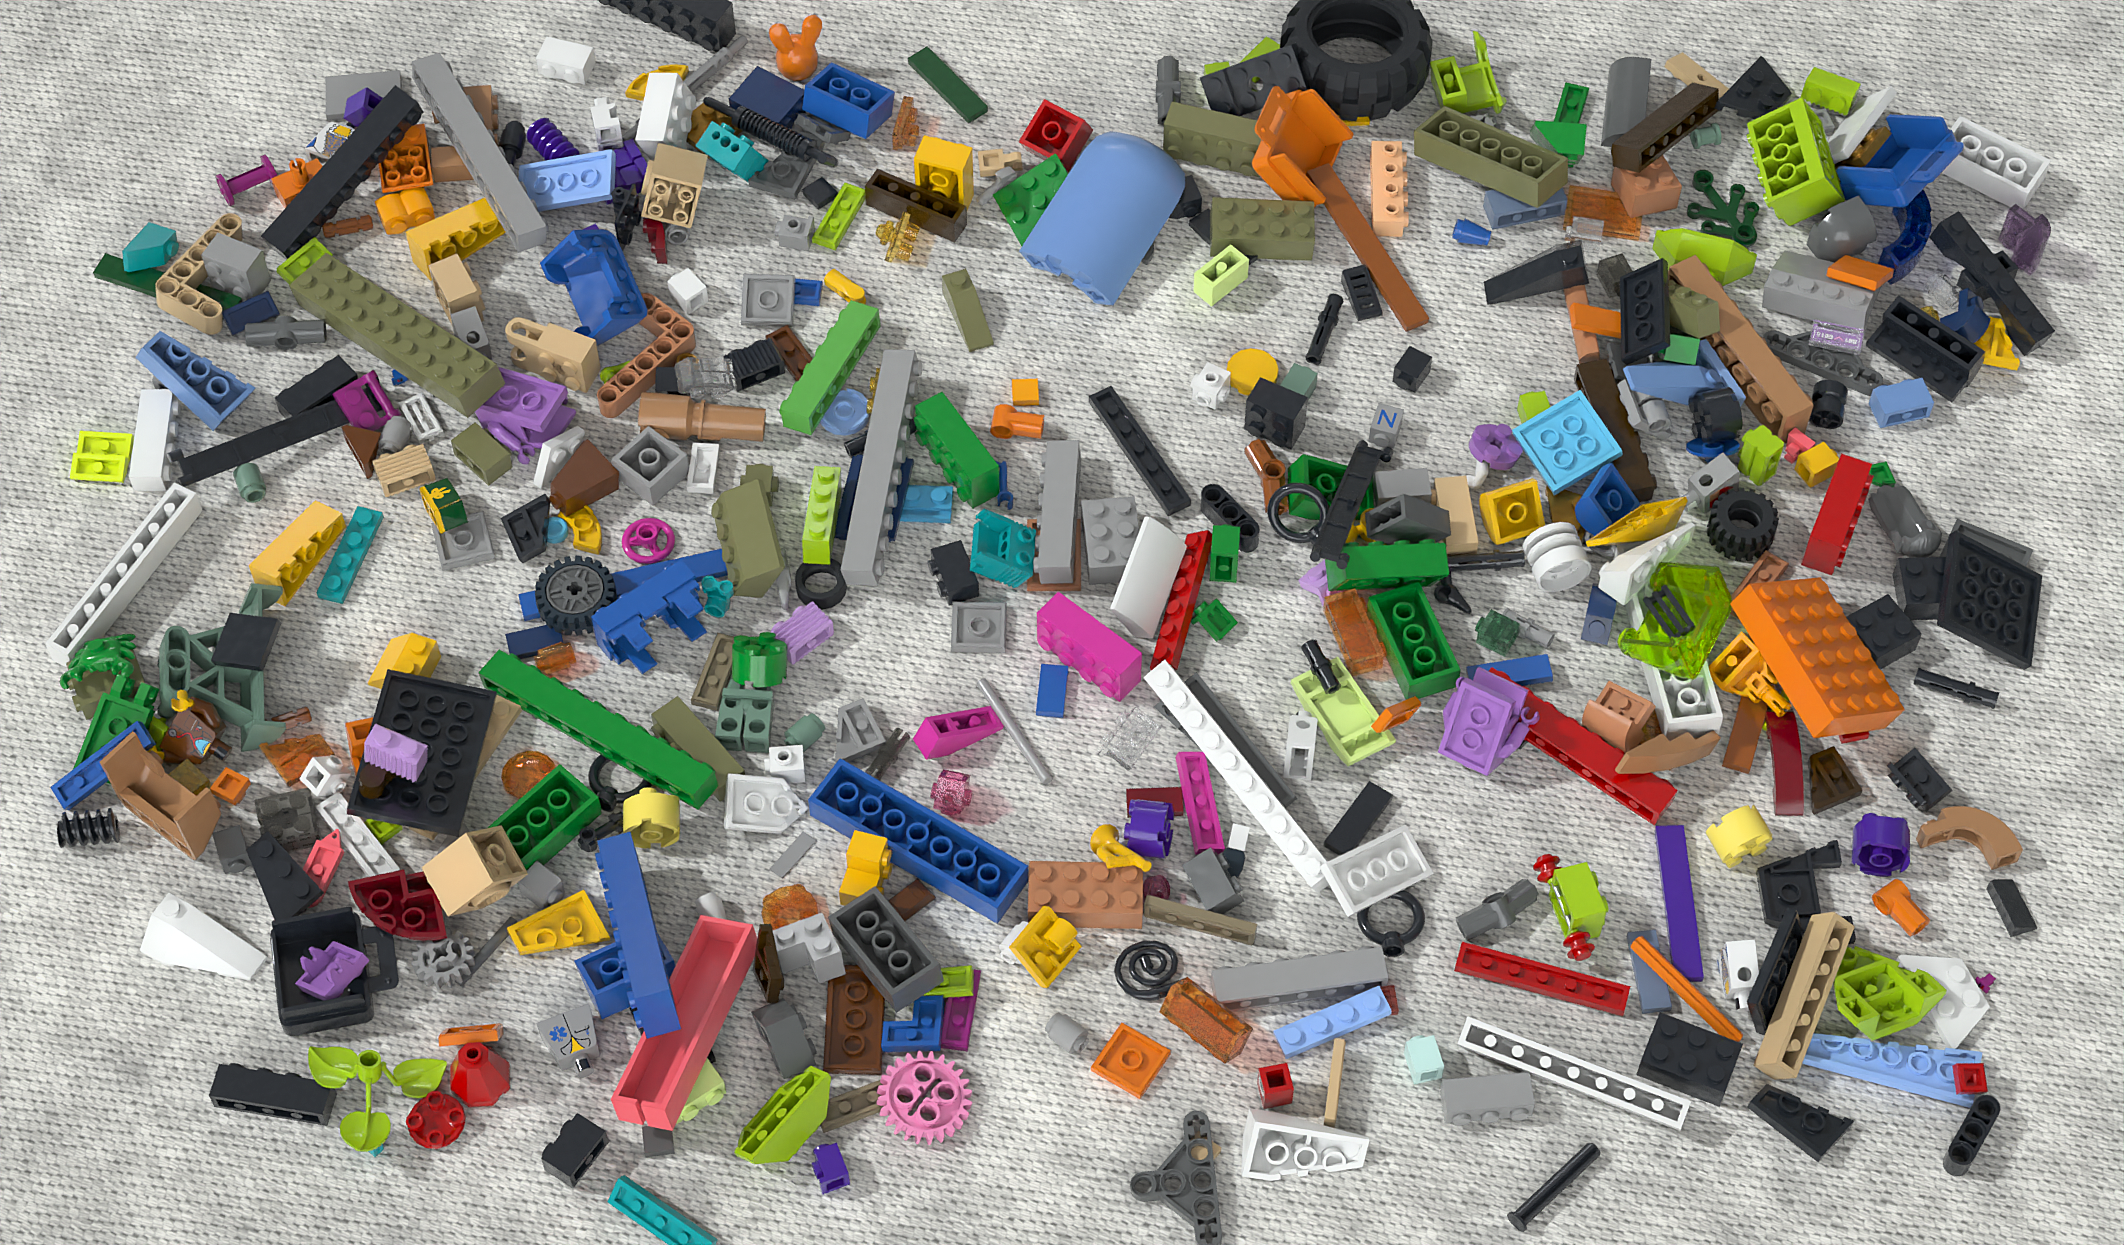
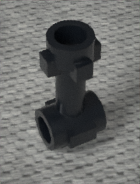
(588, 836)

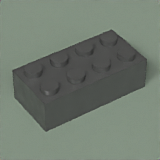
(886, 949)

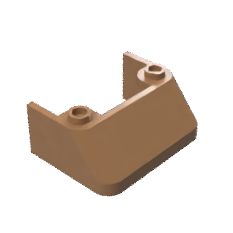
(160, 799)

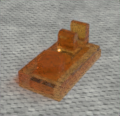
(903, 126)

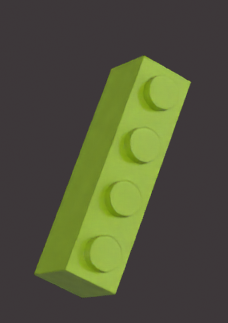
(822, 515)

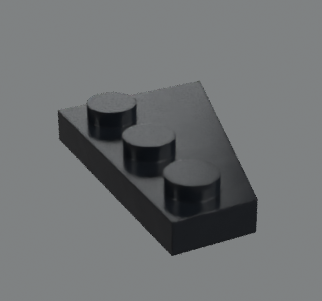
(281, 878)
(1802, 1124)

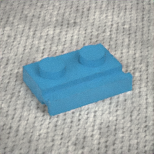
(928, 504)

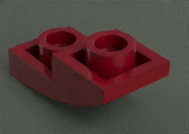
(657, 239)

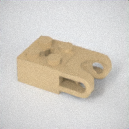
(554, 353)

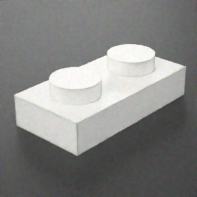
(703, 468)

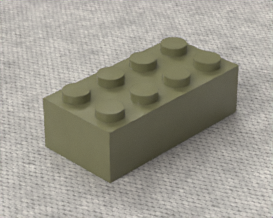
(1210, 138)
(1263, 228)

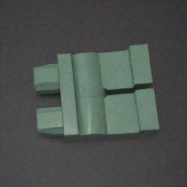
(748, 707)

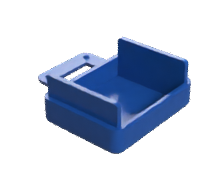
(1905, 162)

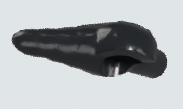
(1450, 595)

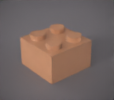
(1649, 191)

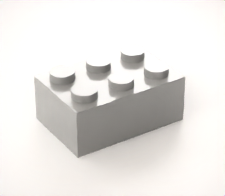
(1109, 537)

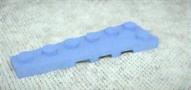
(1893, 1065)

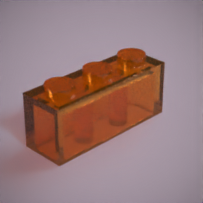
(1354, 632)
(1206, 1020)

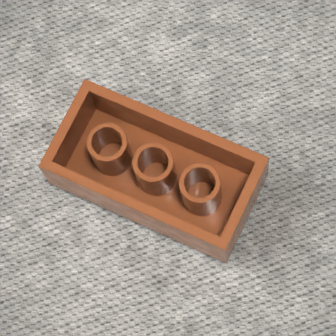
(1087, 893)

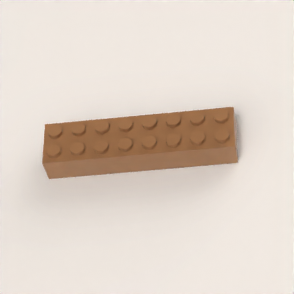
(1768, 387)

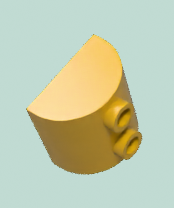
(1512, 511)

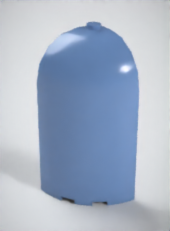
(1106, 214)

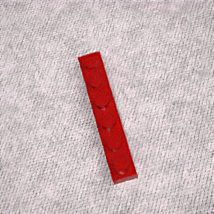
(1182, 600)
(1542, 978)

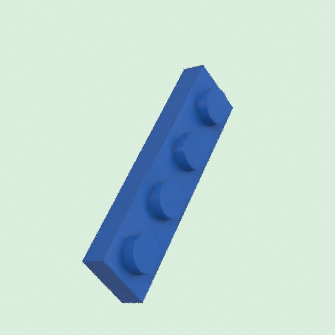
(90, 774)

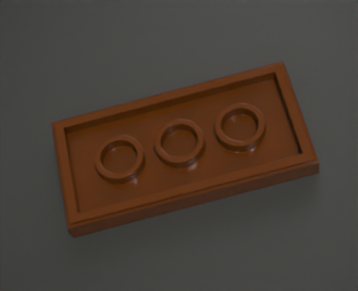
(853, 1025)

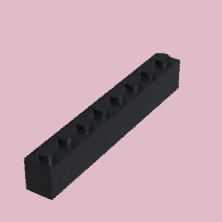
(343, 173)

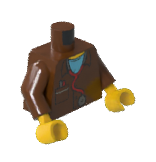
(193, 733)

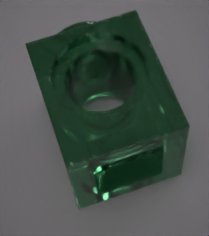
(1497, 632)

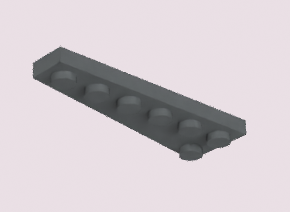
(1236, 735)

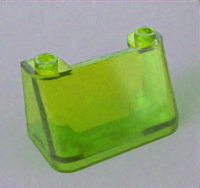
(1706, 602)

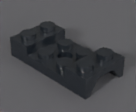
(1231, 87)

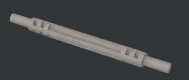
(702, 74)

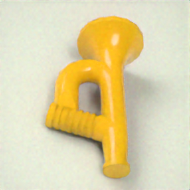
(1105, 843)

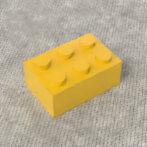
(945, 169)

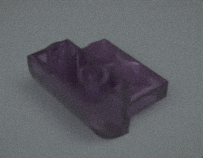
(2025, 237)

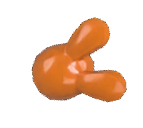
(797, 52)

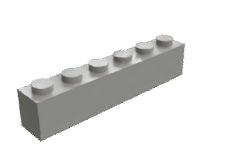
(1059, 512)
(1299, 979)

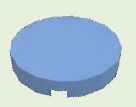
(846, 419)

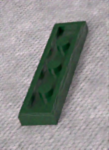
(947, 84)

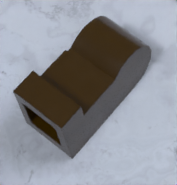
(373, 780)

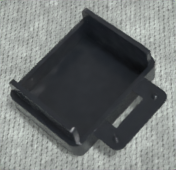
(291, 940)

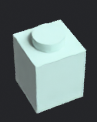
(1423, 1059)

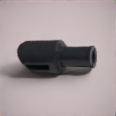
(513, 141)

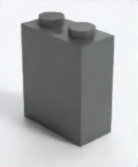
(1407, 520)

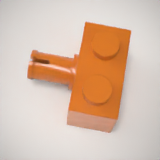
(293, 181)

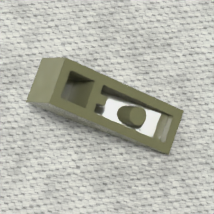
(966, 309)

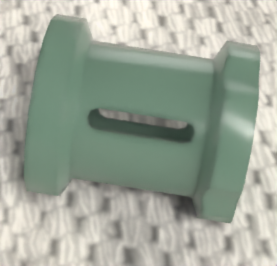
(1706, 136)

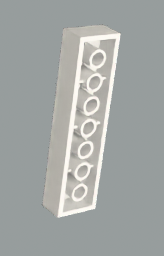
(1679, 702)

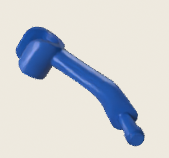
(1004, 493)

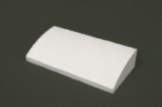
(1148, 578)

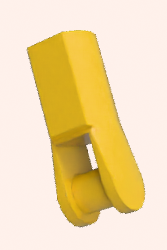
(844, 287)

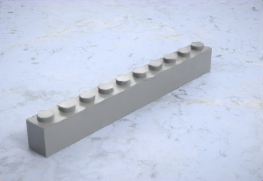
(479, 152)
(881, 468)

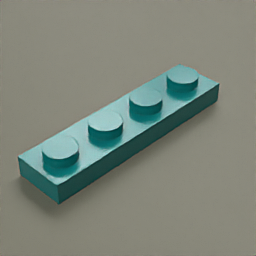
(350, 555)
(656, 1215)

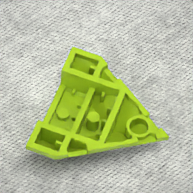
(1881, 995)

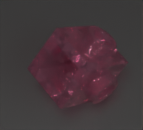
(951, 792)

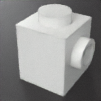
(688, 290)
(786, 763)

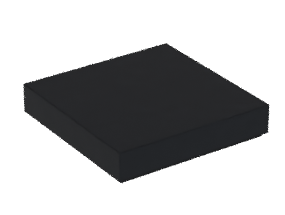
(246, 641)

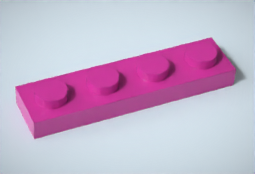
(1199, 802)

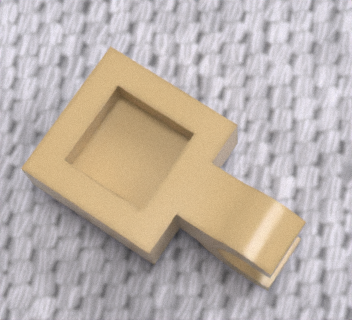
(994, 160)

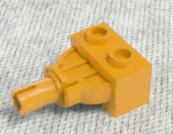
(1745, 672)

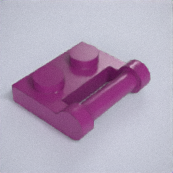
(358, 407)

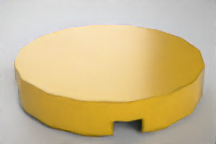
(1248, 367)

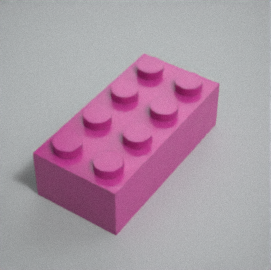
(1088, 647)

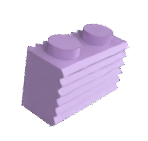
(803, 631)
(395, 752)

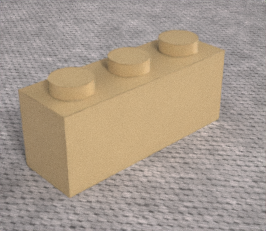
(1454, 496)

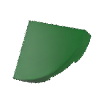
(1882, 474)

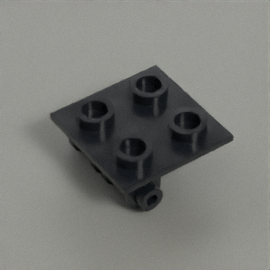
(626, 213)

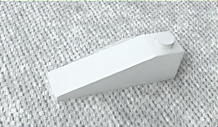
(1633, 569)
(192, 939)

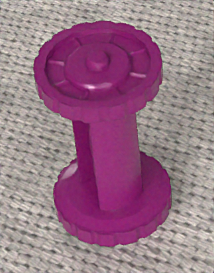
(246, 180)

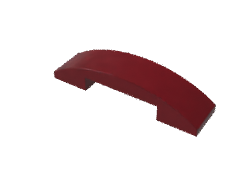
(1786, 764)

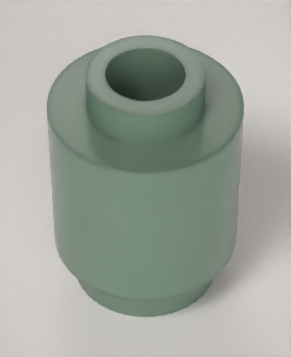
(250, 482)
(805, 731)

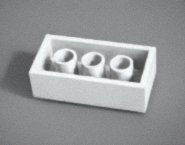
(1996, 165)

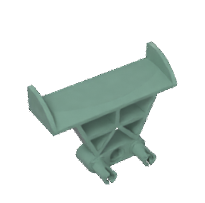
(180, 647)

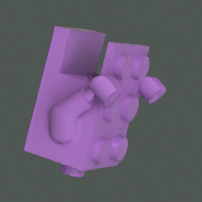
(526, 413)
(1483, 721)

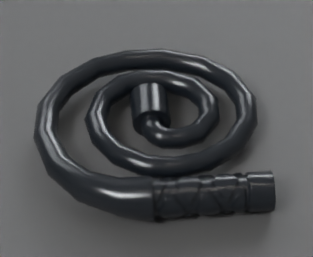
(1147, 966)

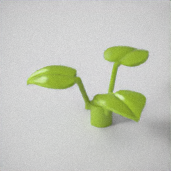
(335, 1064)

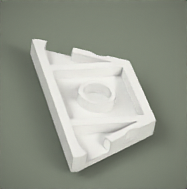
(1963, 1002)

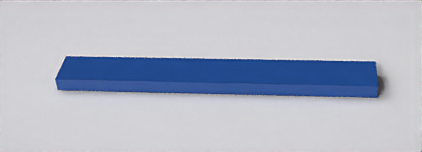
(701, 564)

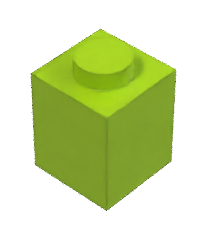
(1532, 404)

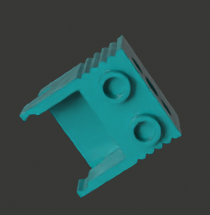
(730, 151)
(1002, 549)

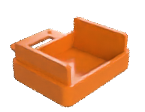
(1297, 136)

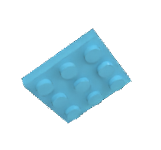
(1567, 442)

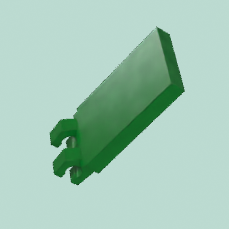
(117, 713)

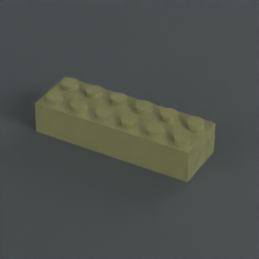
(1491, 156)

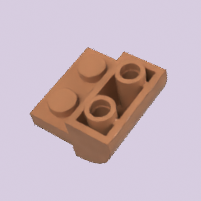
(1618, 716)

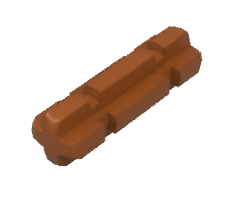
(347, 226)
(291, 719)

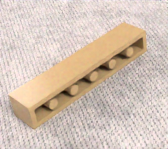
(1804, 996)

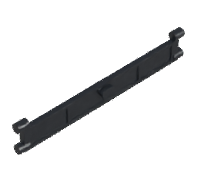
(263, 441)
(1347, 504)

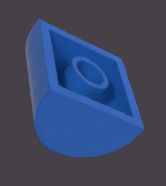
(1605, 501)

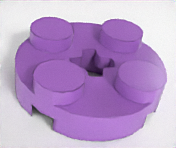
(1495, 446)

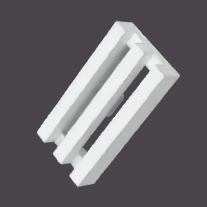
(429, 434)

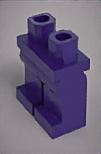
(629, 167)

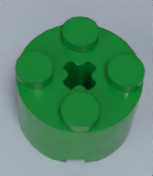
(759, 660)

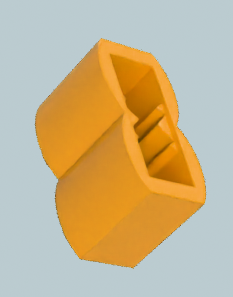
(404, 210)

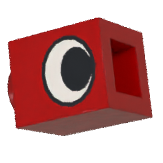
(1275, 1085)

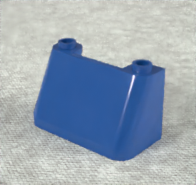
(597, 282)

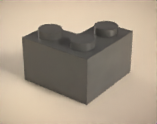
(783, 1032)

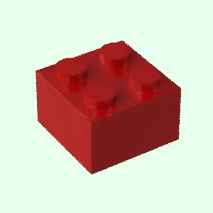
(1056, 132)

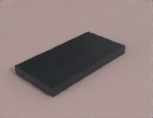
(1644, 311)
(1775, 970)

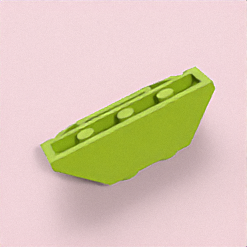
(1723, 257)
(786, 1119)

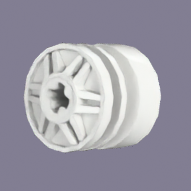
(1556, 557)

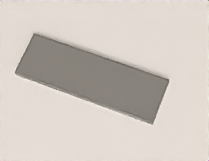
(792, 855)

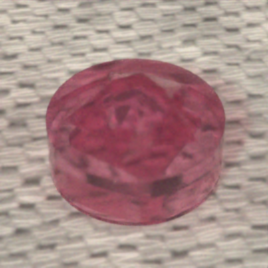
(1156, 886)

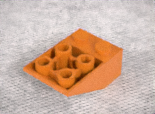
(408, 162)

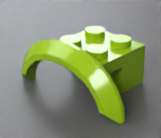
(1468, 86)

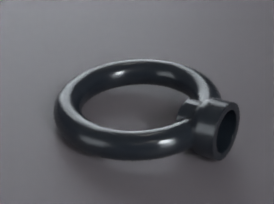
(1278, 526)
(608, 795)
(1393, 941)

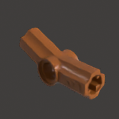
(1266, 465)

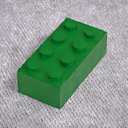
(956, 450)
(1389, 565)
(1413, 641)
(549, 816)

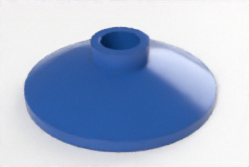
(1711, 451)

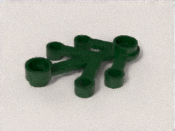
(1723, 212)

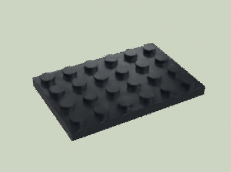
(454, 726)

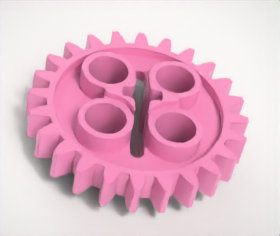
(946, 1113)

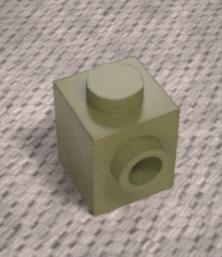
(764, 472)

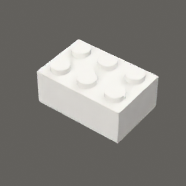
(665, 113)

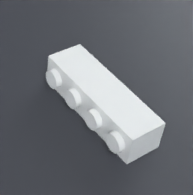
(154, 439)

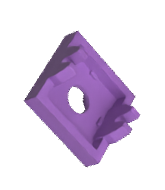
(336, 964)

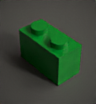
(1681, 349)
(1224, 553)

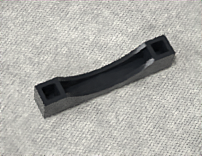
(2021, 317)

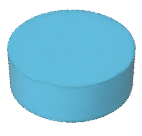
(557, 530)

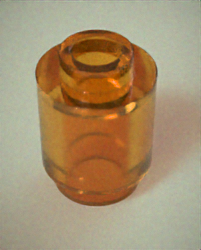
(555, 658)

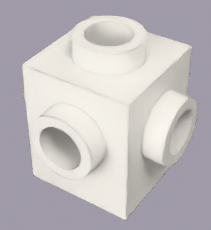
(1211, 386)
(325, 775)

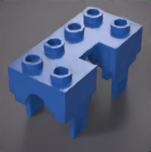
(667, 596)

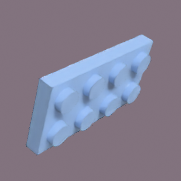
(570, 180)

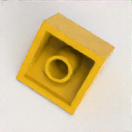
(407, 654)

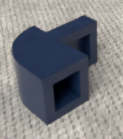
(1969, 319)
(1598, 616)

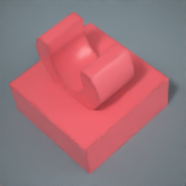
(1796, 444)

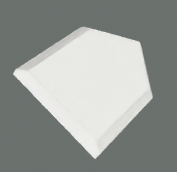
(760, 804)

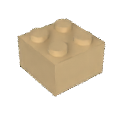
(454, 286)

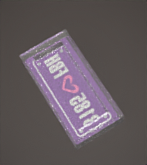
(1836, 337)

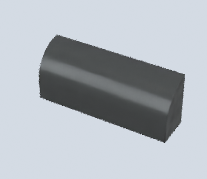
(1625, 97)

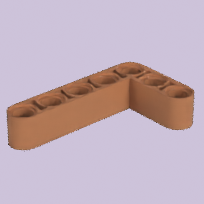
(674, 337)

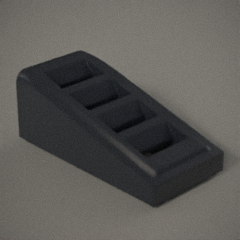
(1356, 278)

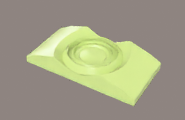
(1343, 715)

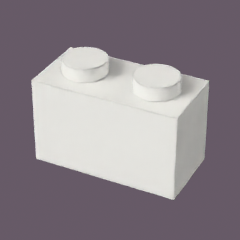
(565, 60)

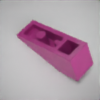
(956, 730)

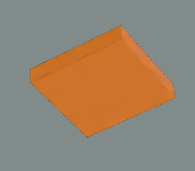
(1860, 272)
(469, 1034)
(1130, 1060)

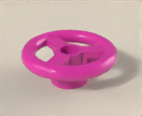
(647, 528)

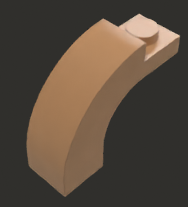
(1977, 827)

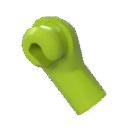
(608, 372)

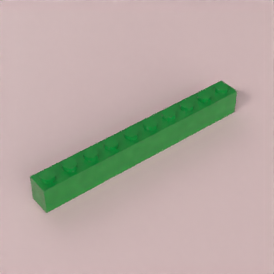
(599, 729)

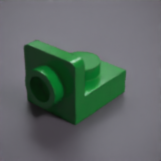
(1214, 619)

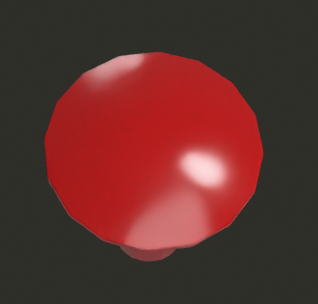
(436, 1120)

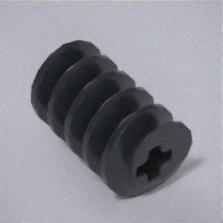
(88, 827)

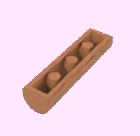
(1585, 342)

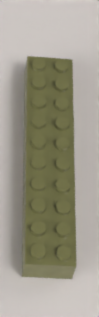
(397, 335)

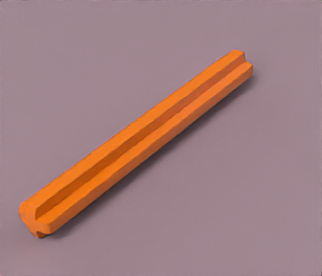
(1685, 989)

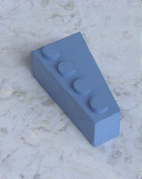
(194, 380)

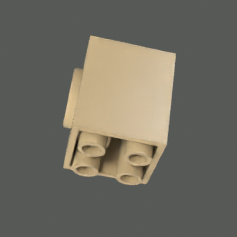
(673, 185)
(474, 871)

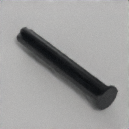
(1553, 1186)

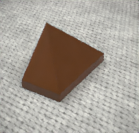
(363, 446)

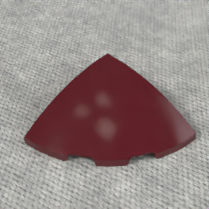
(400, 904)

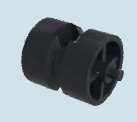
(1828, 404)

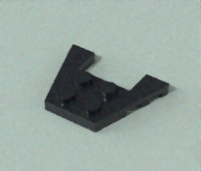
(1793, 885)

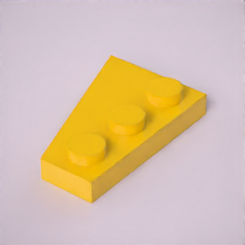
(559, 926)

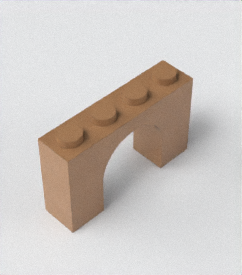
(445, 161)

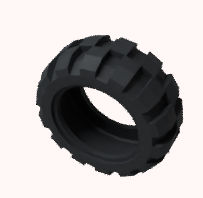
(1364, 88)

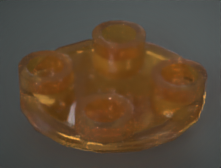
(525, 771)
(788, 906)

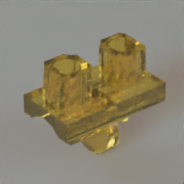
(897, 247)

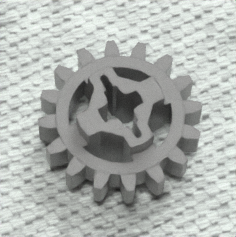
(443, 959)

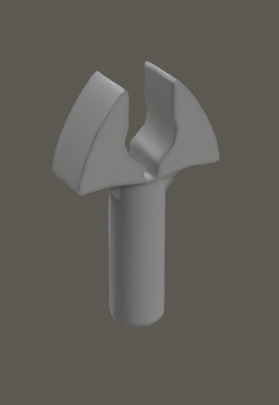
(1004, 177)

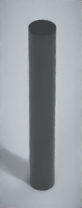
(488, 949)

